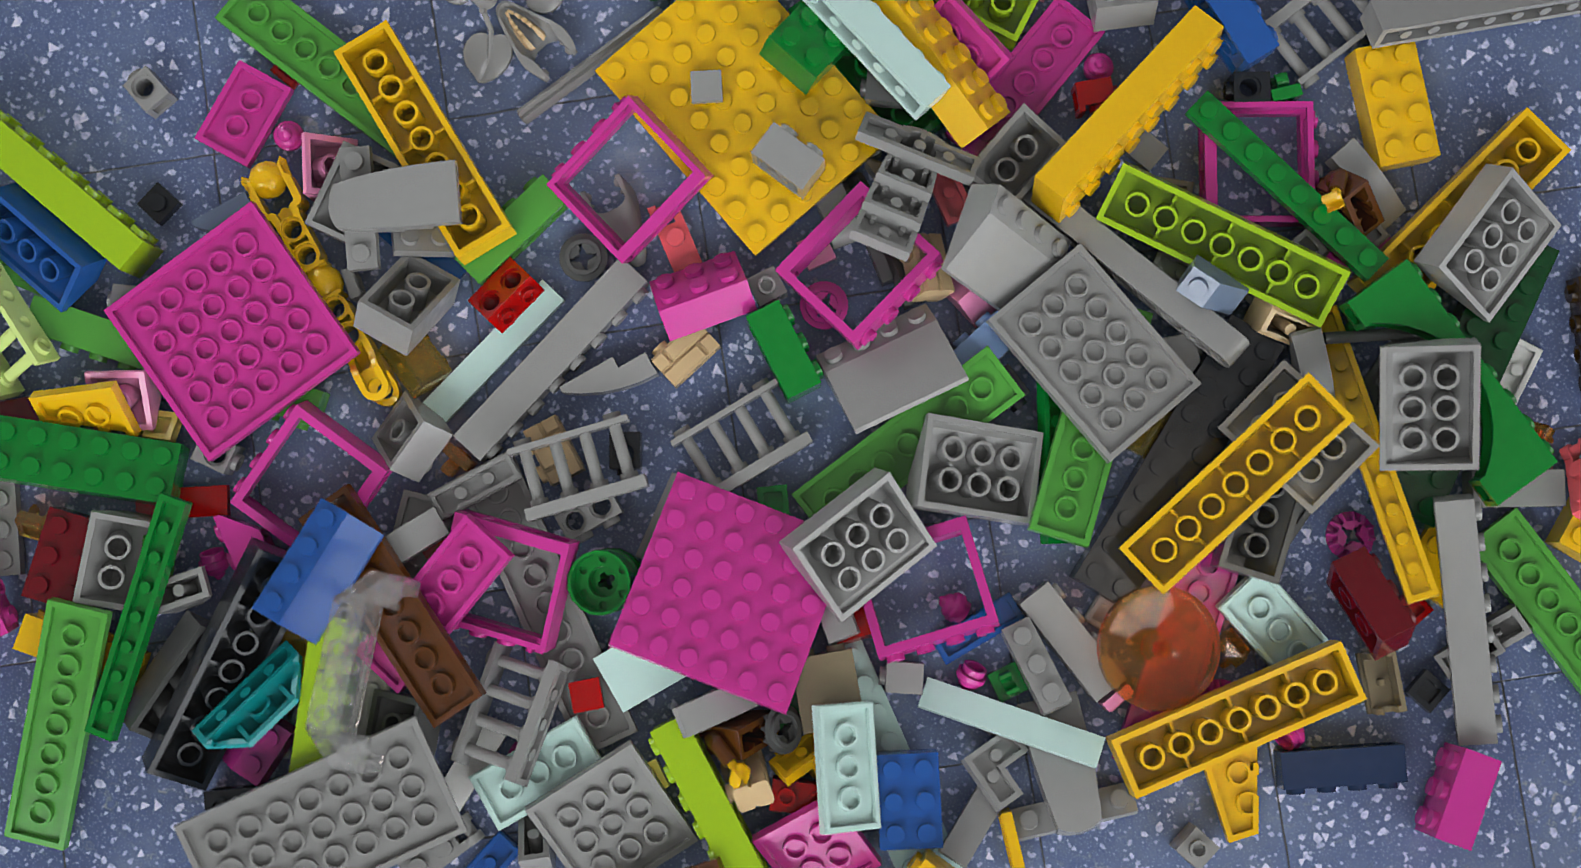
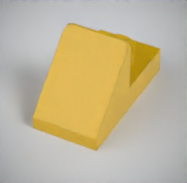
(797, 763)

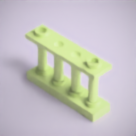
(28, 332)

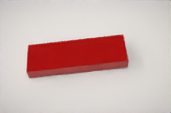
(206, 500)

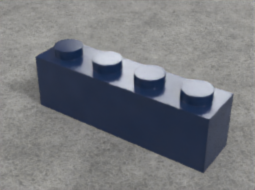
(1340, 766)

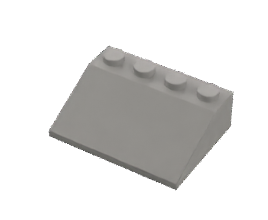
(1488, 241)
(1001, 245)
(895, 371)
(1430, 405)
(1329, 467)
(975, 470)
(858, 543)

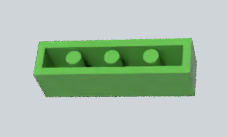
(530, 217)

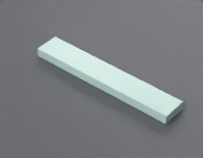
(491, 356)
(1012, 722)

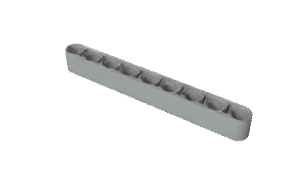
(1149, 285)

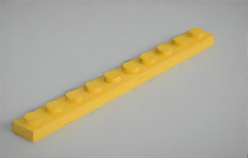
(1382, 486)

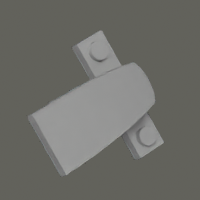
(904, 183)
(389, 202)
(1068, 789)

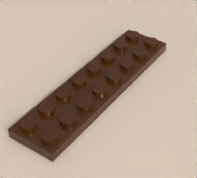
(414, 635)

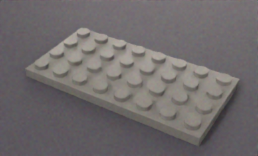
(333, 814)

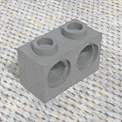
(591, 520)

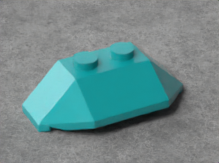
(255, 703)

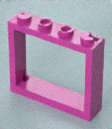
(585, 151)
(1306, 151)
(821, 237)
(277, 439)
(508, 634)
(953, 634)

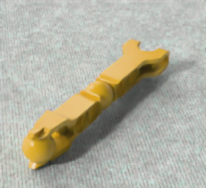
(269, 181)

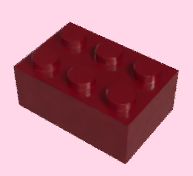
(57, 556)
(1371, 602)

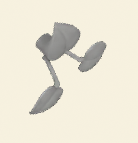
(491, 54)

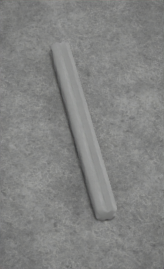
(582, 71)

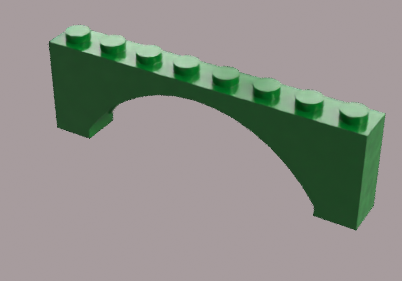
(1510, 446)

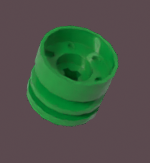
(589, 580)

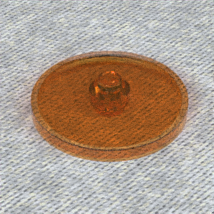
(1158, 648)

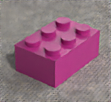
(702, 295)
(1457, 795)

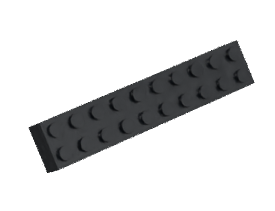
(1175, 458)

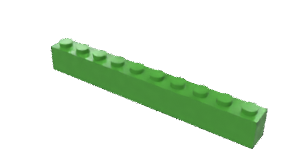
(100, 337)

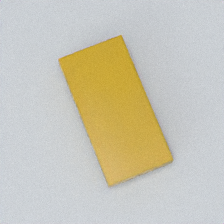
(1010, 838)

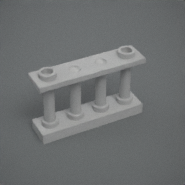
(1295, 14)
(767, 454)
(600, 487)
(531, 734)

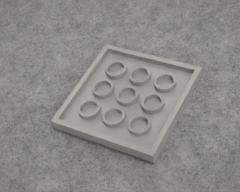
(612, 815)

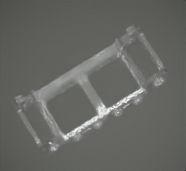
(346, 669)

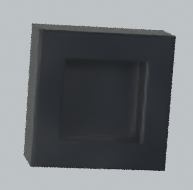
(159, 204)
(1426, 690)

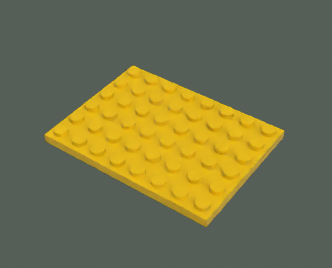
(755, 94)

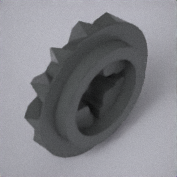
(571, 250)
(790, 733)

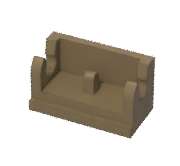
(1381, 683)

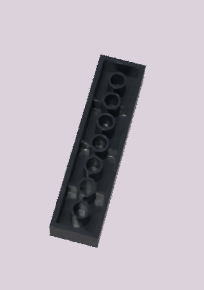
(226, 655)

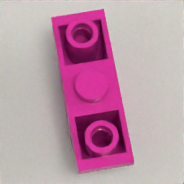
(237, 535)

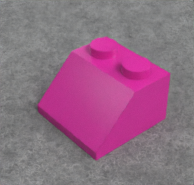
(262, 759)

